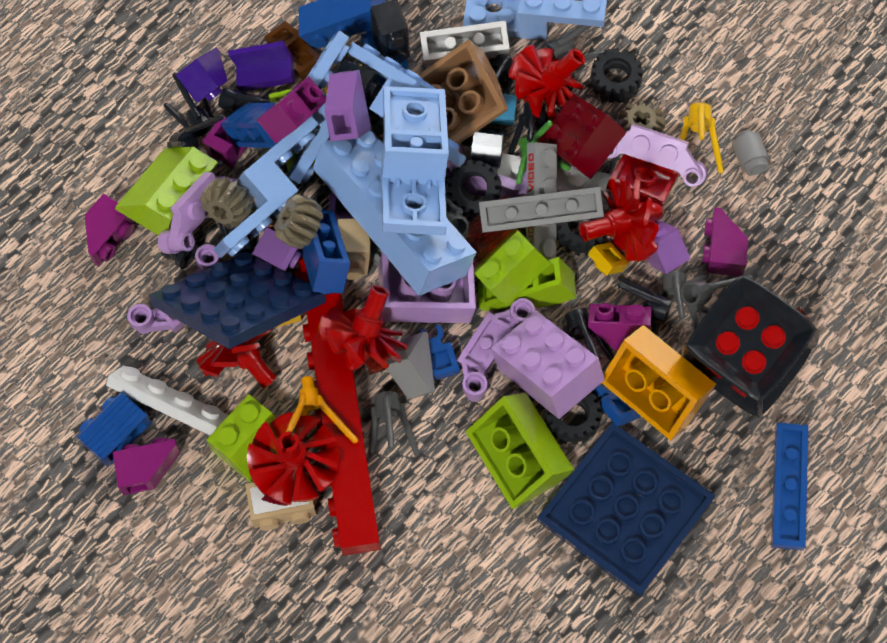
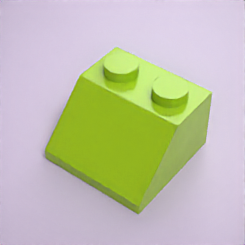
(511, 267)
(235, 433)

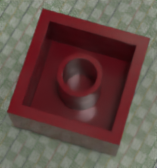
(583, 136)

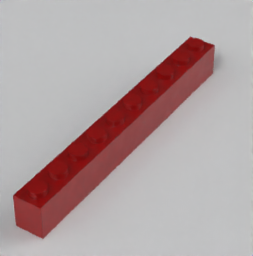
(352, 490)

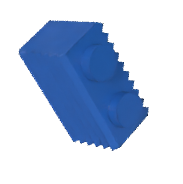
(113, 428)

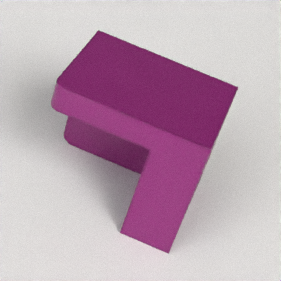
(221, 147)

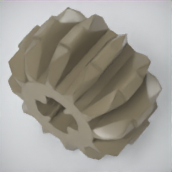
(641, 116)
(226, 202)
(298, 221)

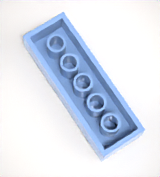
(354, 176)

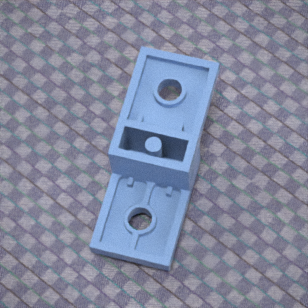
(531, 17)
(333, 53)
(396, 77)
(414, 160)
(267, 187)

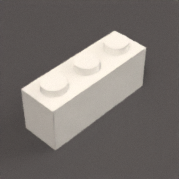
(489, 37)

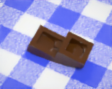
(303, 54)

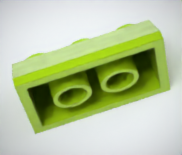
(163, 185)
(519, 449)

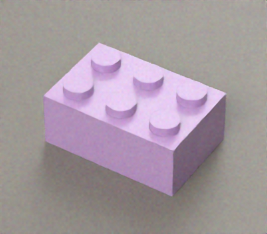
(445, 304)
(548, 364)

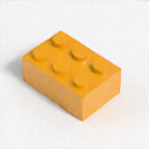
(657, 382)

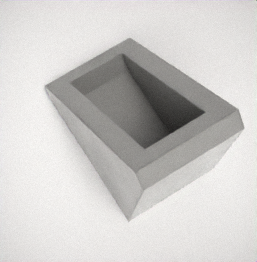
(415, 371)

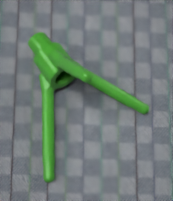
(523, 146)

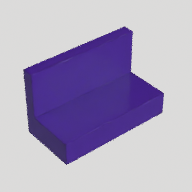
(263, 66)

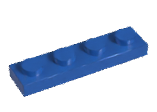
(790, 486)

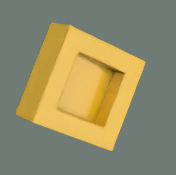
(608, 259)

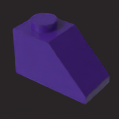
(204, 76)

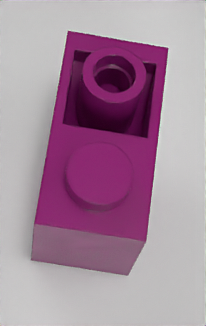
(292, 110)
(106, 229)
(726, 246)
(617, 322)
(144, 466)

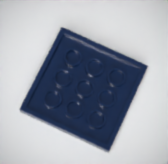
(237, 299)
(626, 509)

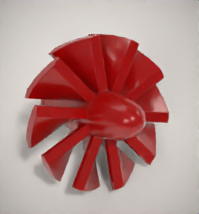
(544, 79)
(628, 221)
(360, 332)
(245, 355)
(276, 462)

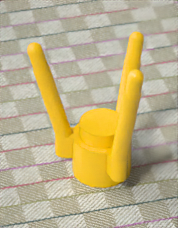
(700, 121)

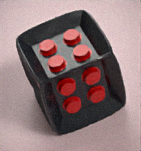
(751, 345)

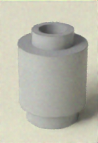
(751, 152)

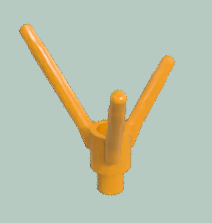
(309, 401)

